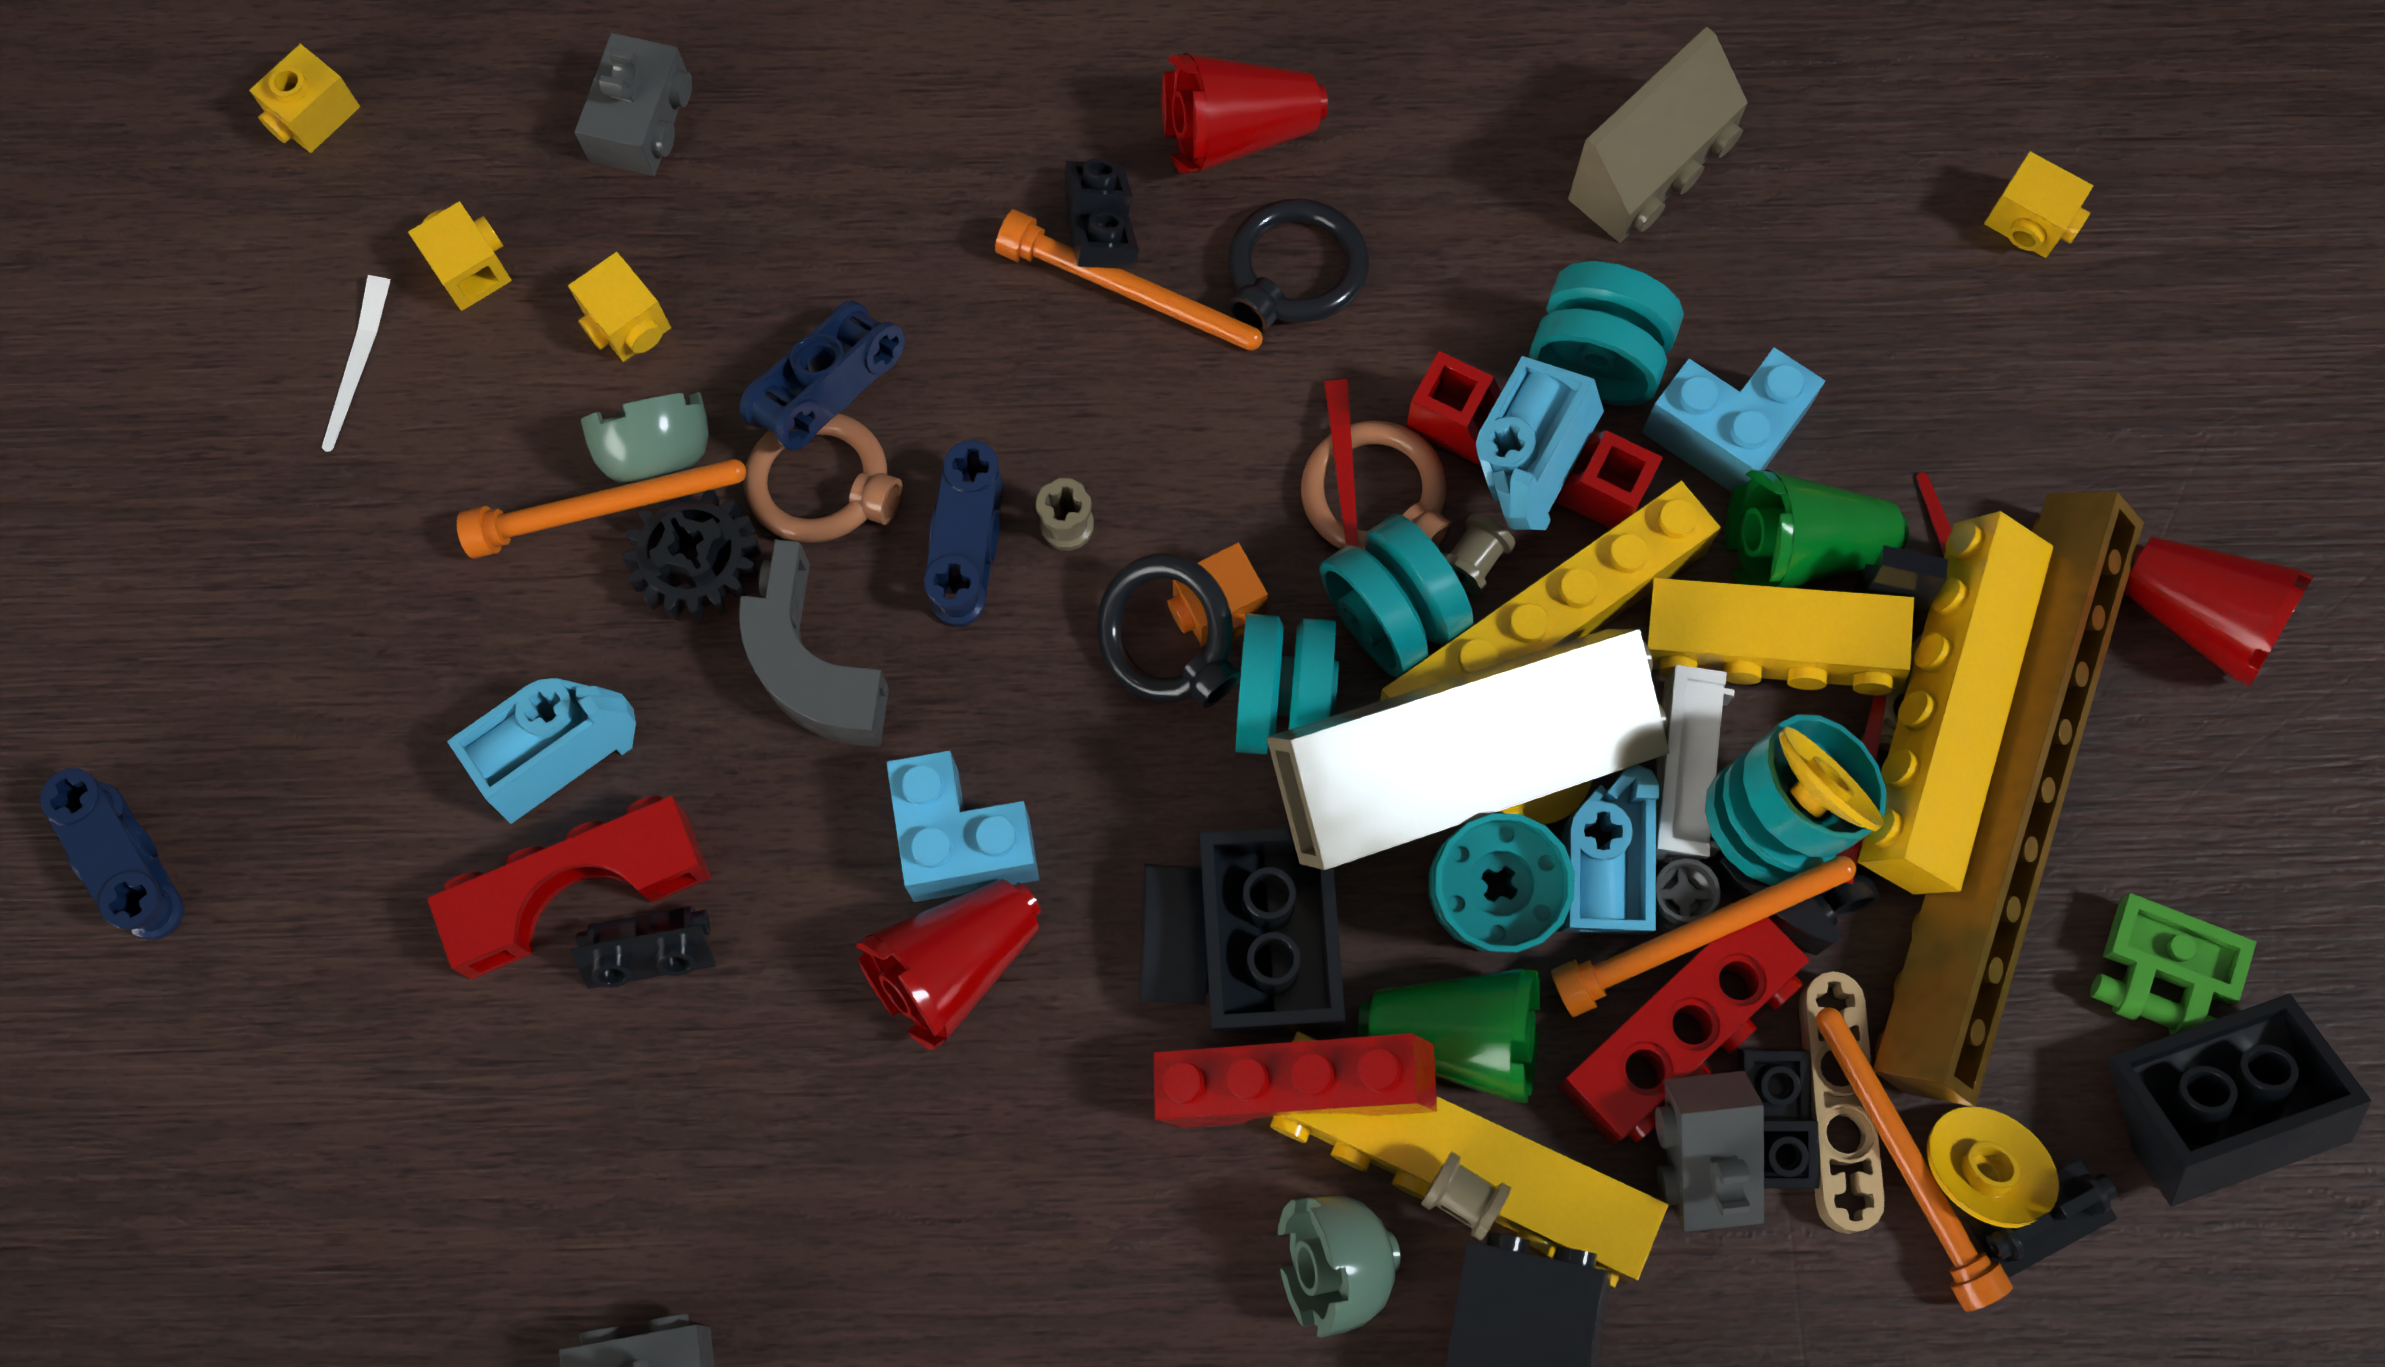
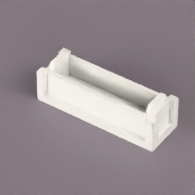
(1693, 715)

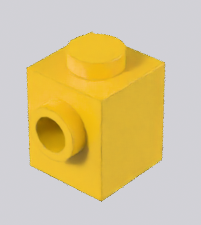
(303, 99)
(2040, 206)
(461, 254)
(618, 308)

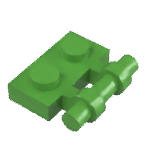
(2175, 949)

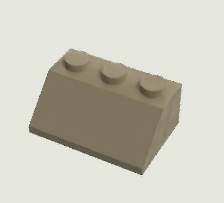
(1660, 139)

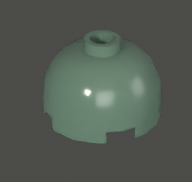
(648, 438)
(1339, 1262)

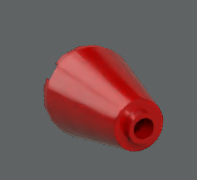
(1235, 109)
(2217, 601)
(948, 956)

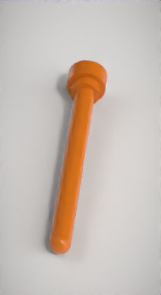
(1023, 239)
(487, 530)
(1585, 983)
(1975, 1277)

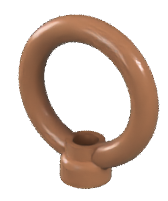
(872, 495)
(1424, 514)

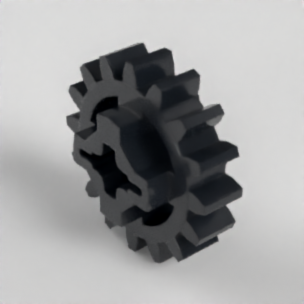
(666, 566)

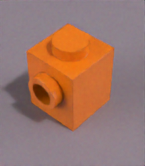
(1241, 588)

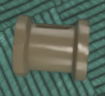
(1052, 503)
(1479, 551)
(1466, 1196)

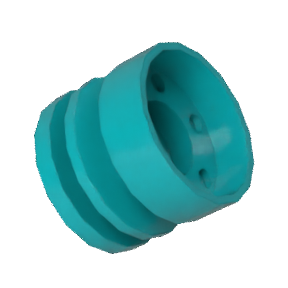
(1761, 821)
(1538, 879)

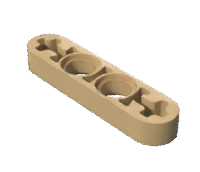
(1834, 1101)

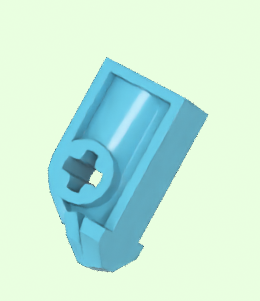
(1536, 439)
(542, 741)
(1618, 880)

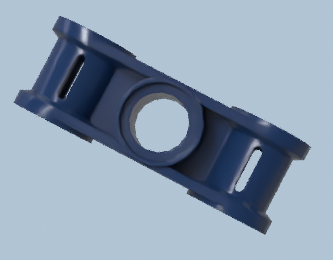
(822, 375)
(964, 533)
(112, 854)

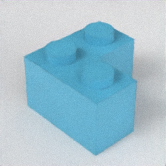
(1727, 429)
(951, 848)

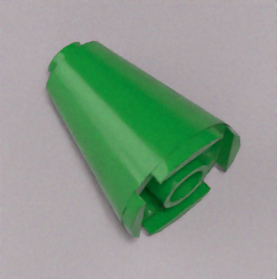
(1806, 530)
(1477, 1027)

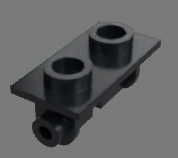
(616, 954)
(2079, 1210)

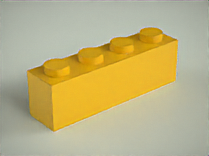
(1782, 634)

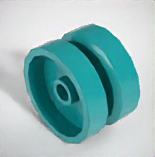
(1610, 328)
(1396, 594)
(1284, 685)

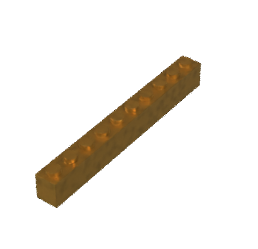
(1972, 938)

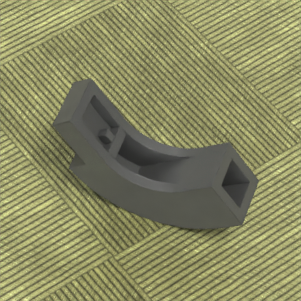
(820, 696)

